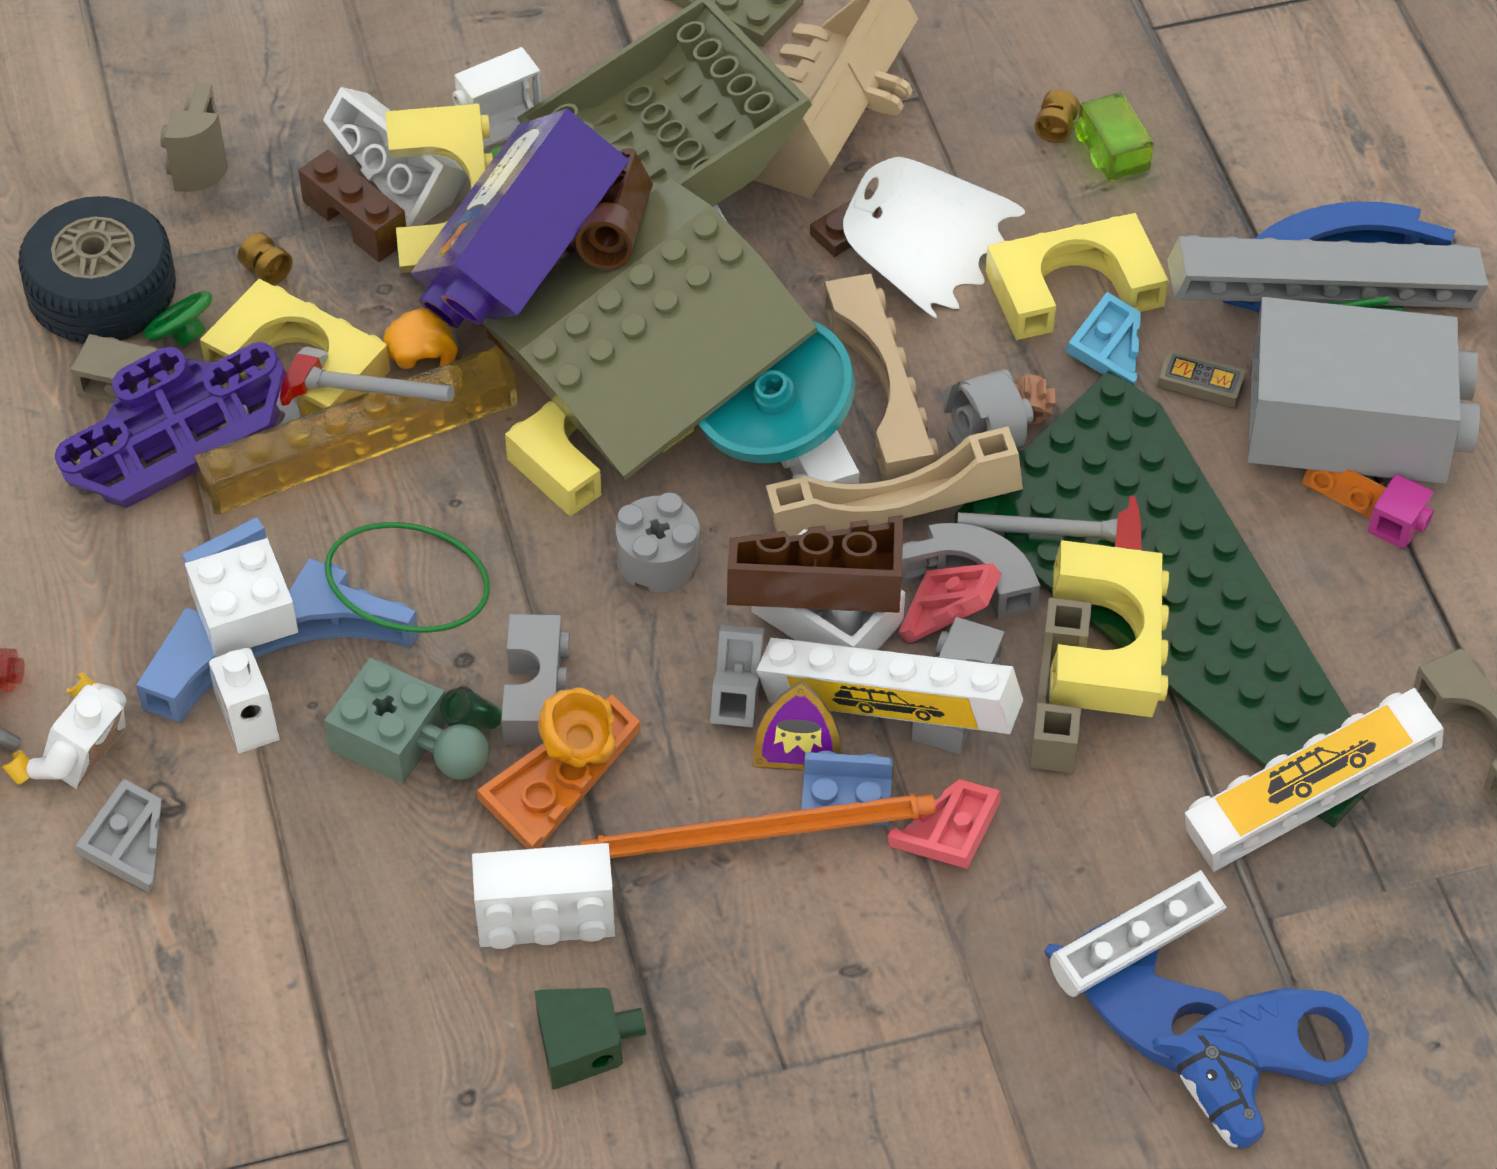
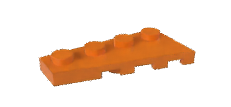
(541, 791)

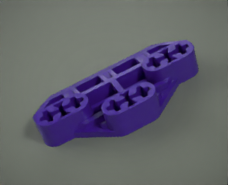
(166, 415)

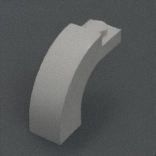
(968, 545)

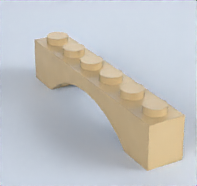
(859, 320)
(973, 471)

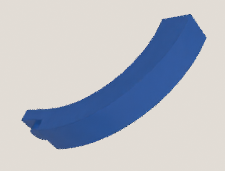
(1356, 223)

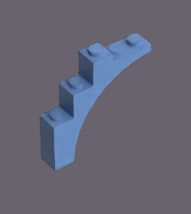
(181, 666)

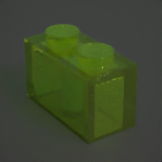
(1114, 136)

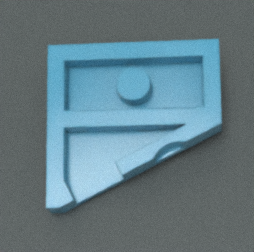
(1109, 339)

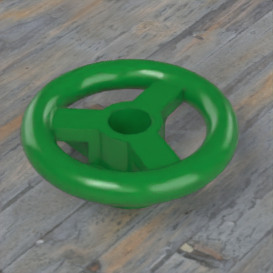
(180, 320)

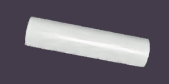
(1135, 934)

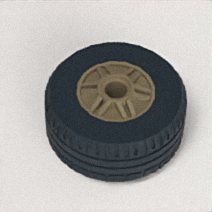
(97, 269)

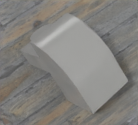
(736, 679)

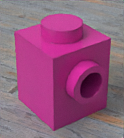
(1401, 511)

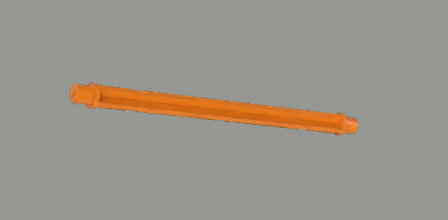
(767, 825)

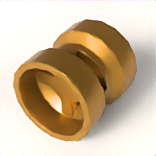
(1057, 116)
(261, 255)

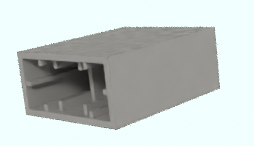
(1360, 390)

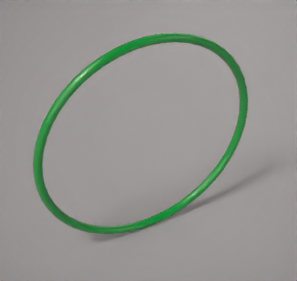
(415, 629)

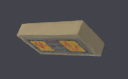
(1201, 378)

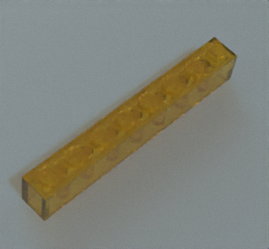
(352, 432)

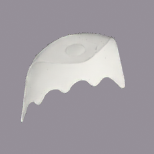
(927, 231)

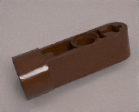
(618, 210)

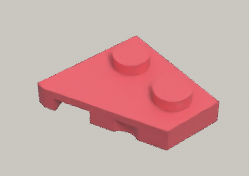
(955, 829)

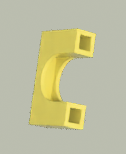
(442, 131)
(1111, 246)
(277, 318)
(549, 460)
(1132, 586)

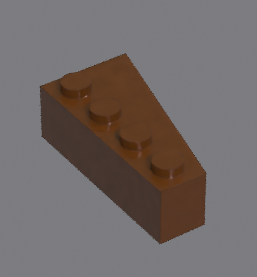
(820, 568)

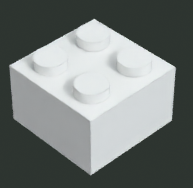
(241, 597)

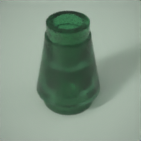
(469, 708)

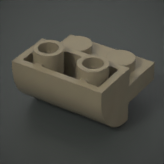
(195, 143)

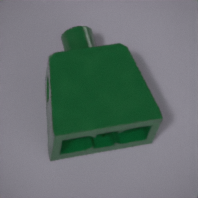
(583, 1032)

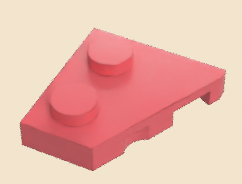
(948, 595)

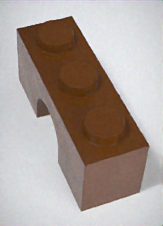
(336, 188)

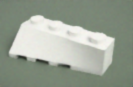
(415, 183)

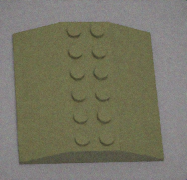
(689, 102)
(662, 338)

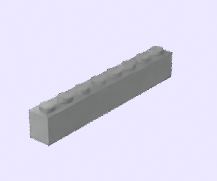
(1326, 271)

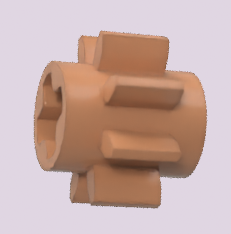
(1040, 397)

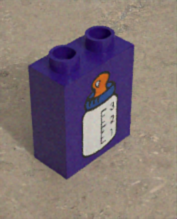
(517, 219)

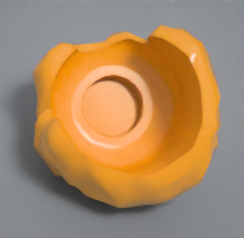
(420, 336)
(577, 727)

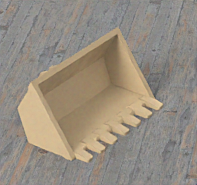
(841, 77)

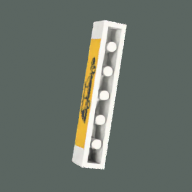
(895, 684)
(1313, 778)

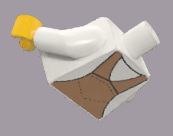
(77, 736)

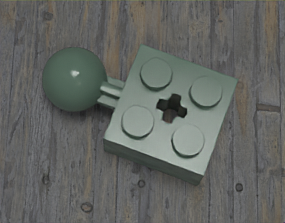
(393, 719)

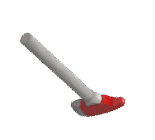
(308, 374)
(1123, 531)

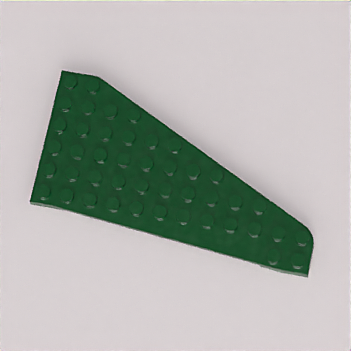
(1226, 630)

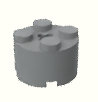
(986, 405)
(658, 542)

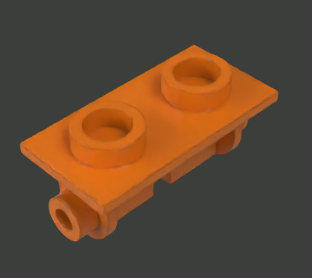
(1346, 488)

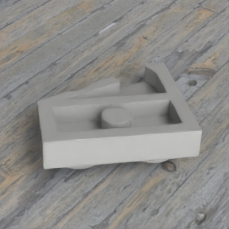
(125, 835)

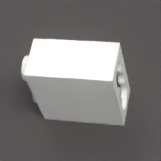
(500, 90)

